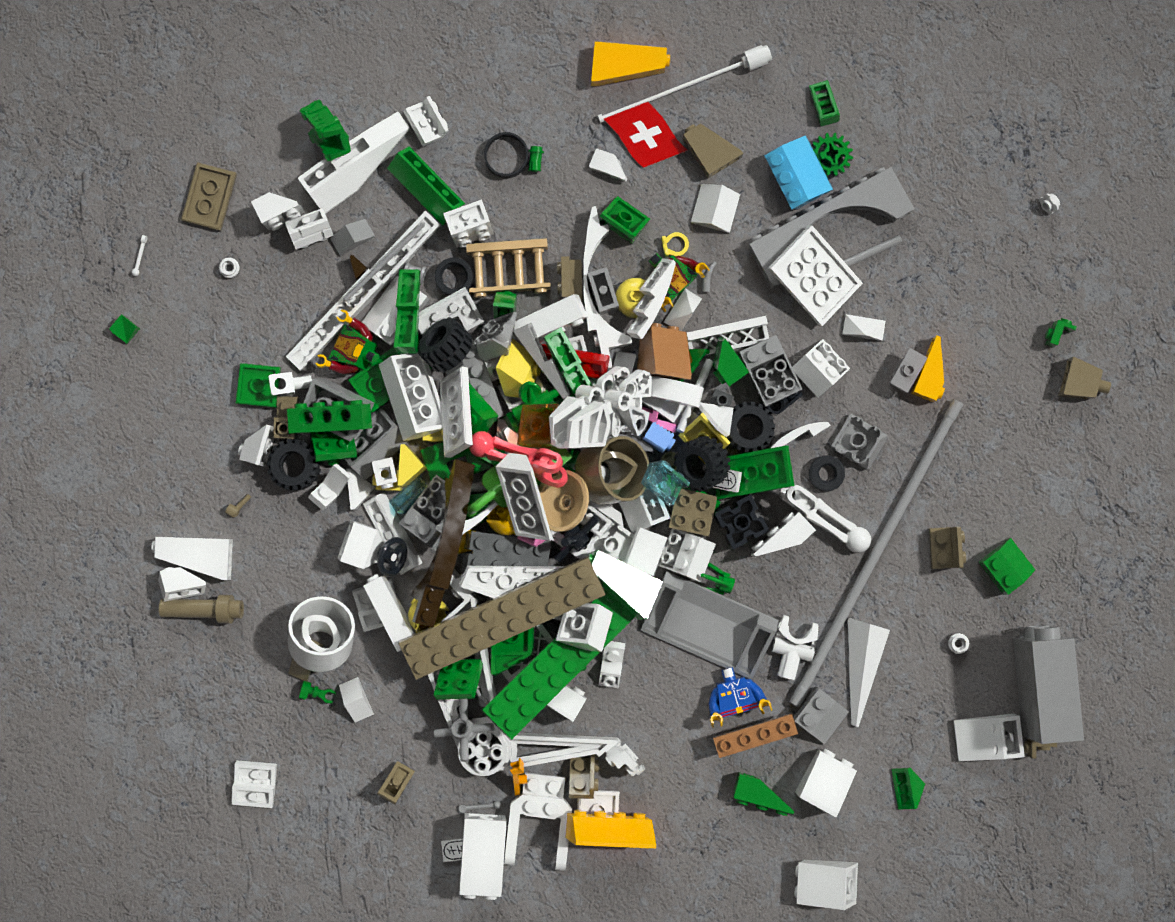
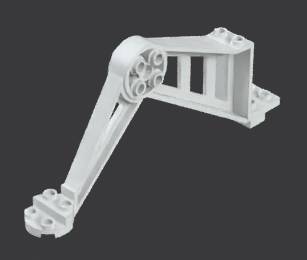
(482, 747)

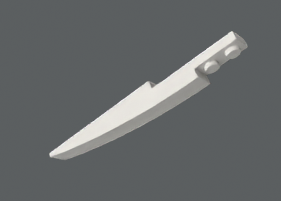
(329, 325)

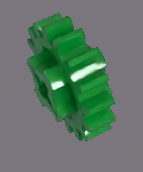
(839, 153)

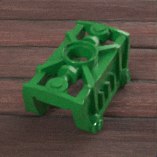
(326, 130)

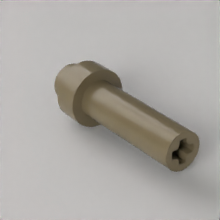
(222, 609)

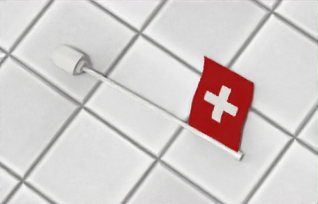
(646, 131)

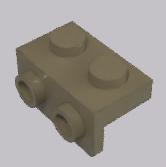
(570, 277)

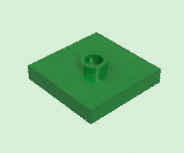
(254, 385)

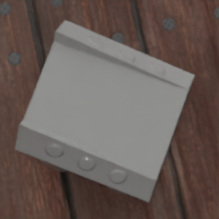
(496, 337)
(859, 441)

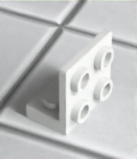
(469, 224)

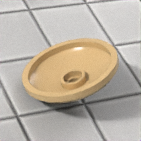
(559, 513)

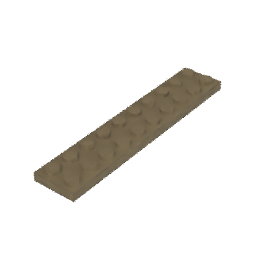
(501, 618)

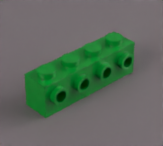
(427, 189)

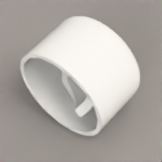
(326, 616)

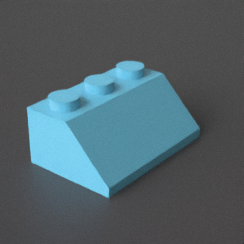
(798, 172)

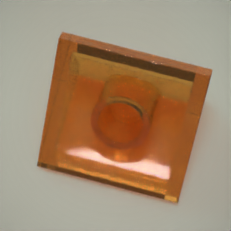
(535, 426)

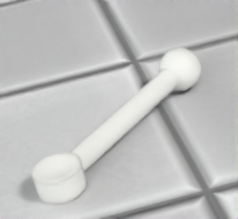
(135, 272)

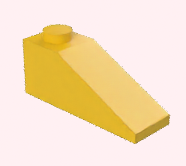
(931, 377)

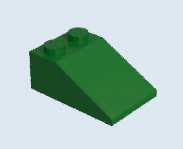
(481, 412)

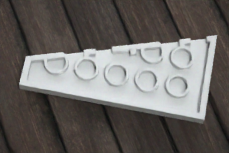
(501, 579)

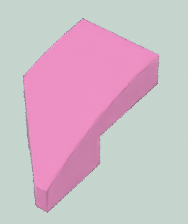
(653, 415)

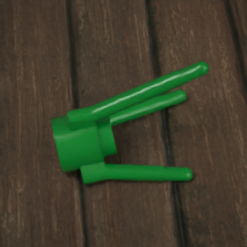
(723, 583)

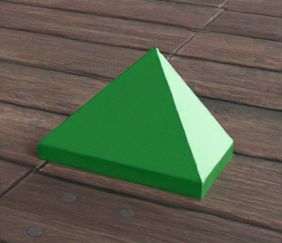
(907, 788)

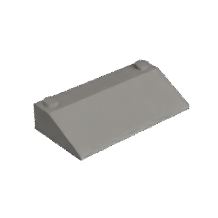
(710, 625)

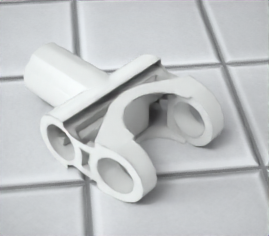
(793, 648)

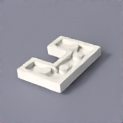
(454, 305)

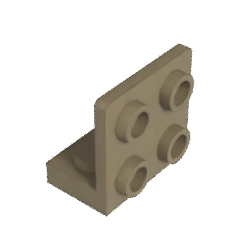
(693, 512)
(946, 547)

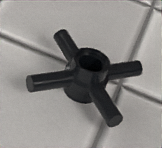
(577, 538)

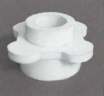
(1049, 203)

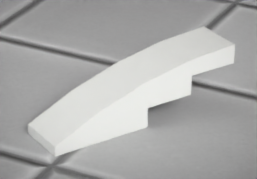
(654, 294)

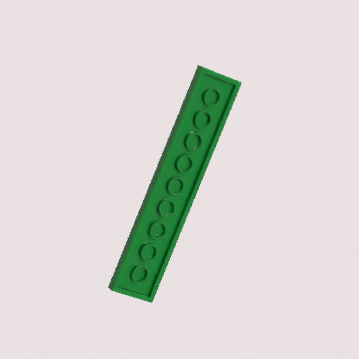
(548, 675)

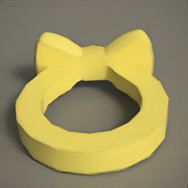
(665, 240)

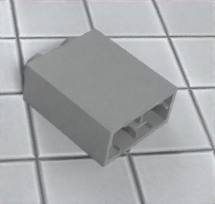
(1048, 686)

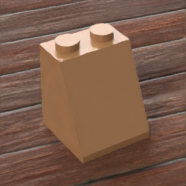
(665, 353)

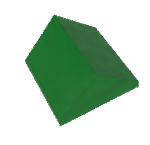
(624, 219)

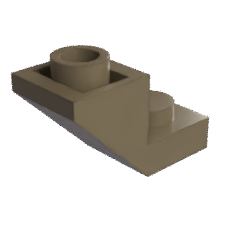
(281, 420)

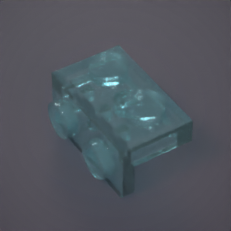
(664, 481)

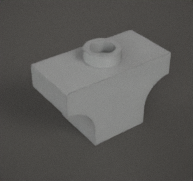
(907, 370)

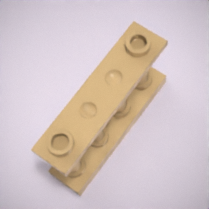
(497, 250)

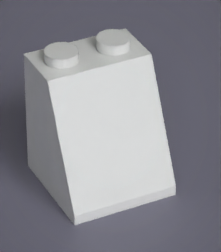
(826, 782)
(826, 883)

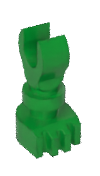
(315, 692)

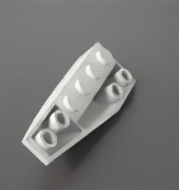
(336, 180)

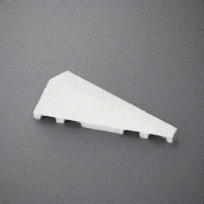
(865, 652)

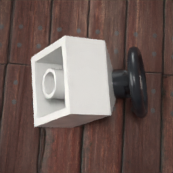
(365, 547)

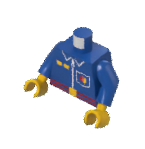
(735, 697)

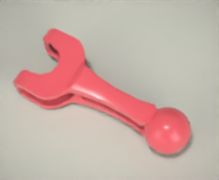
(539, 459)

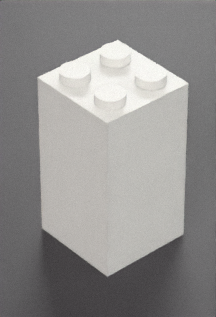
(482, 855)

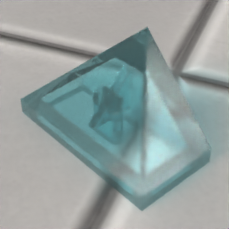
(406, 498)

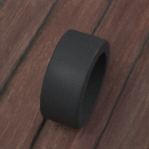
(453, 262)

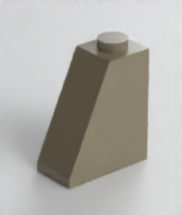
(710, 149)

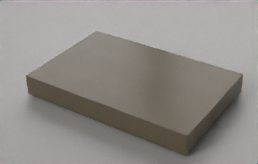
(209, 196)

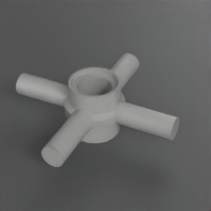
(456, 730)

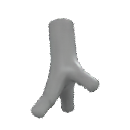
(706, 280)

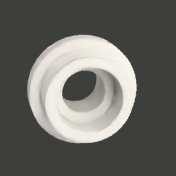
(223, 265)
(964, 646)

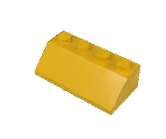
(610, 830)

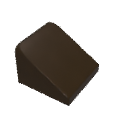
(358, 267)

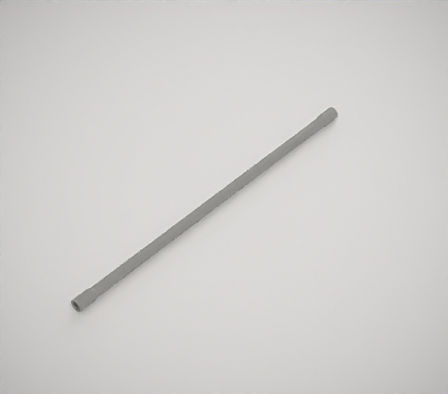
(949, 417)

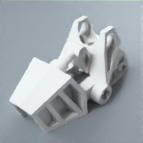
(602, 413)

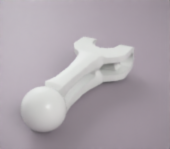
(856, 539)

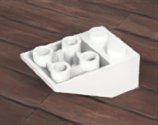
(791, 533)
(989, 738)

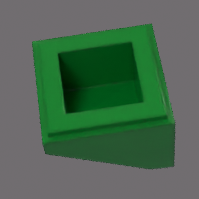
(124, 328)

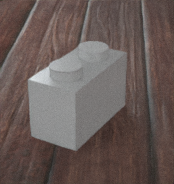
(603, 291)

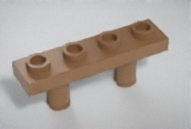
(755, 735)

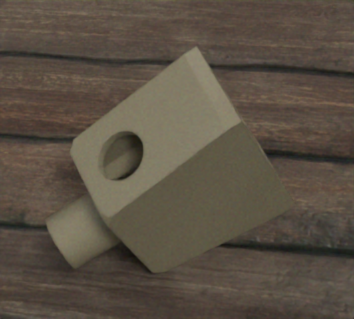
(1082, 380)

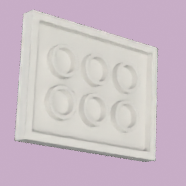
(815, 275)

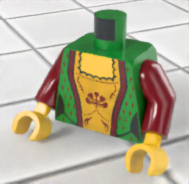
(682, 276)
(352, 349)

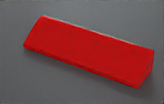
(592, 363)

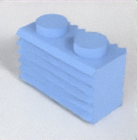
(659, 438)

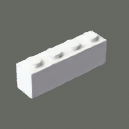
(560, 314)

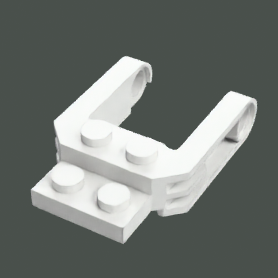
(613, 543)
(542, 799)

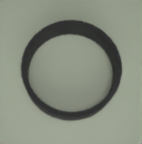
(500, 135)

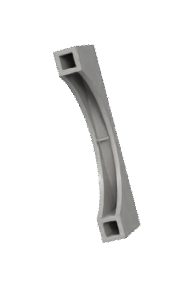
(879, 194)

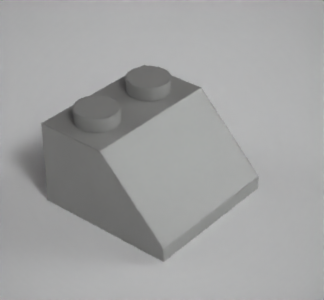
(820, 715)

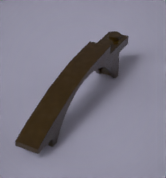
(438, 577)

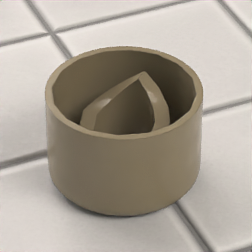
(626, 465)

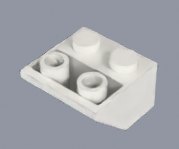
(276, 210)
(820, 368)
(644, 511)
(686, 554)

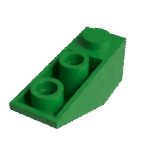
(754, 790)

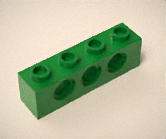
(359, 417)

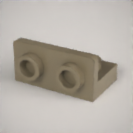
(582, 777)

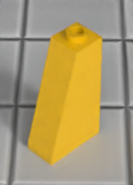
(625, 62)

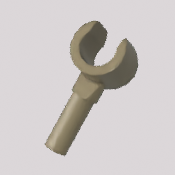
(233, 511)

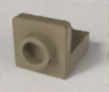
(1030, 747)

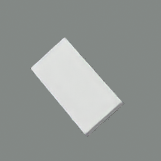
(456, 412)

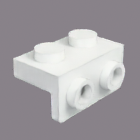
(426, 121)

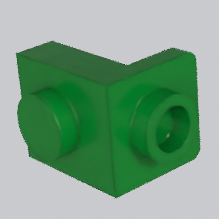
(1054, 333)

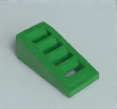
(828, 115)

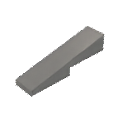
(531, 342)

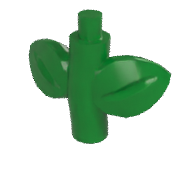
(531, 394)

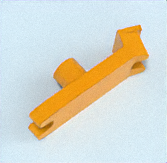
(518, 768)

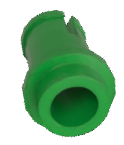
(535, 158)

